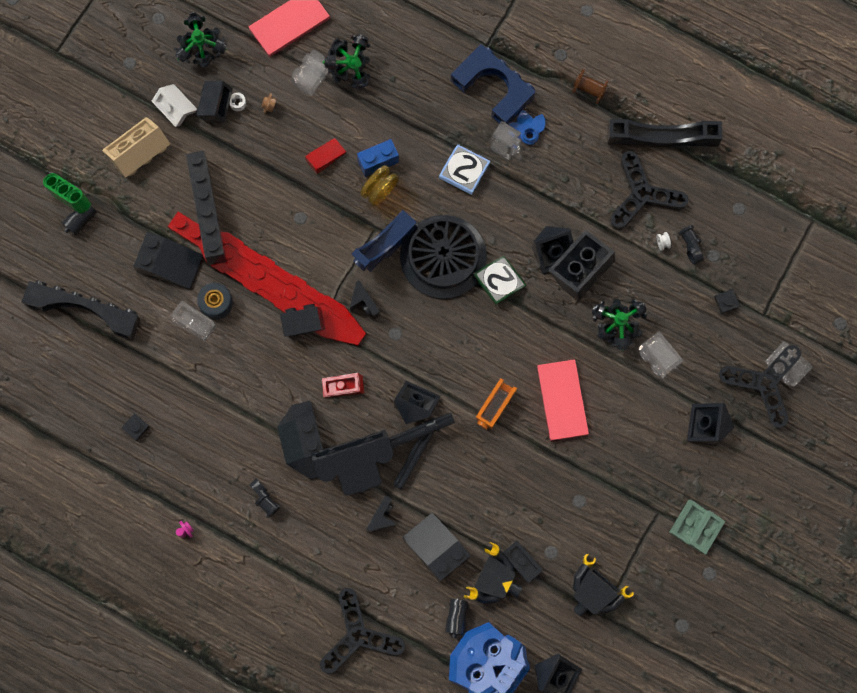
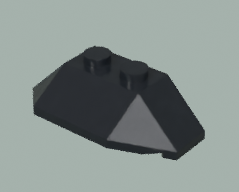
(300, 438)

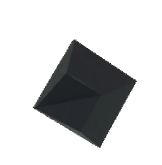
(551, 245)
(415, 402)
(709, 423)
(556, 675)

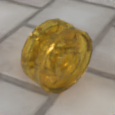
(379, 185)

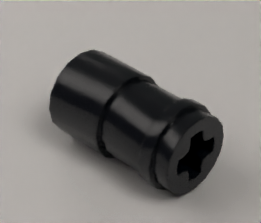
(76, 221)
(456, 617)

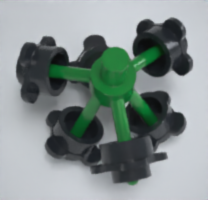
(198, 38)
(354, 61)
(618, 313)

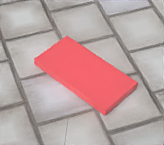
(288, 24)
(562, 400)

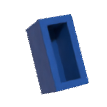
(377, 156)

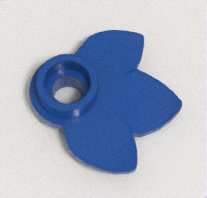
(528, 125)

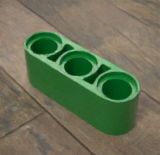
(66, 193)

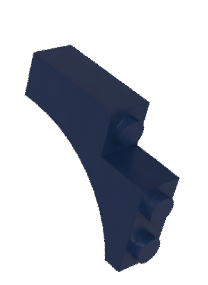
(385, 242)

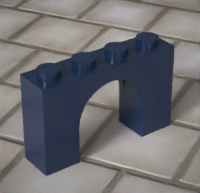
(483, 63)

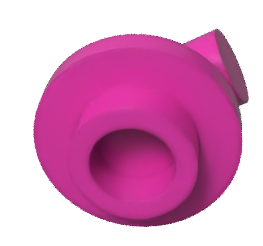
(186, 529)

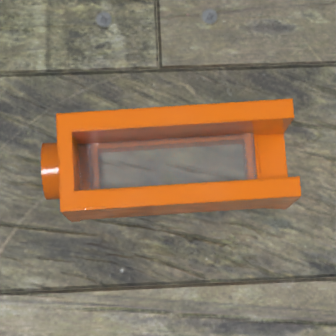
(495, 405)

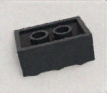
(582, 265)

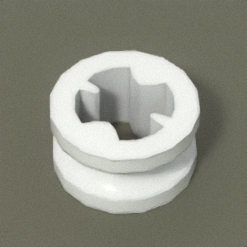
(241, 106)
(663, 241)

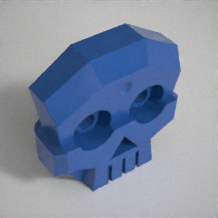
(475, 656)

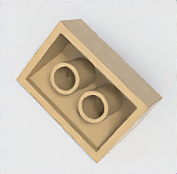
(136, 147)

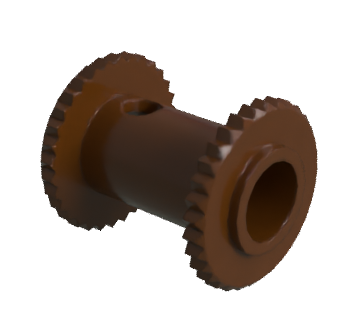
(590, 86)

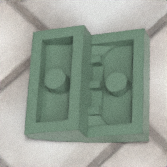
(697, 527)

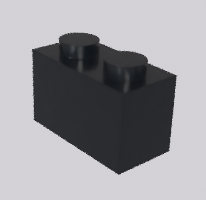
(214, 101)
(302, 321)

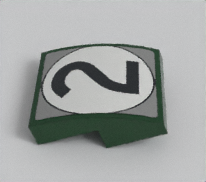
(499, 280)

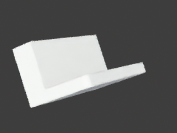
(173, 104)

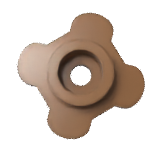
(268, 103)

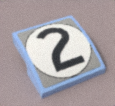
(464, 169)

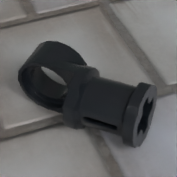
(692, 241)
(264, 501)

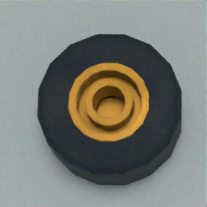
(218, 307)

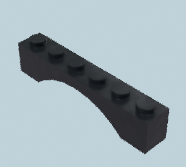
(635, 133)
(205, 208)
(44, 298)

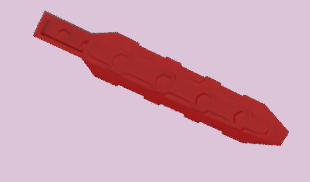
(273, 283)

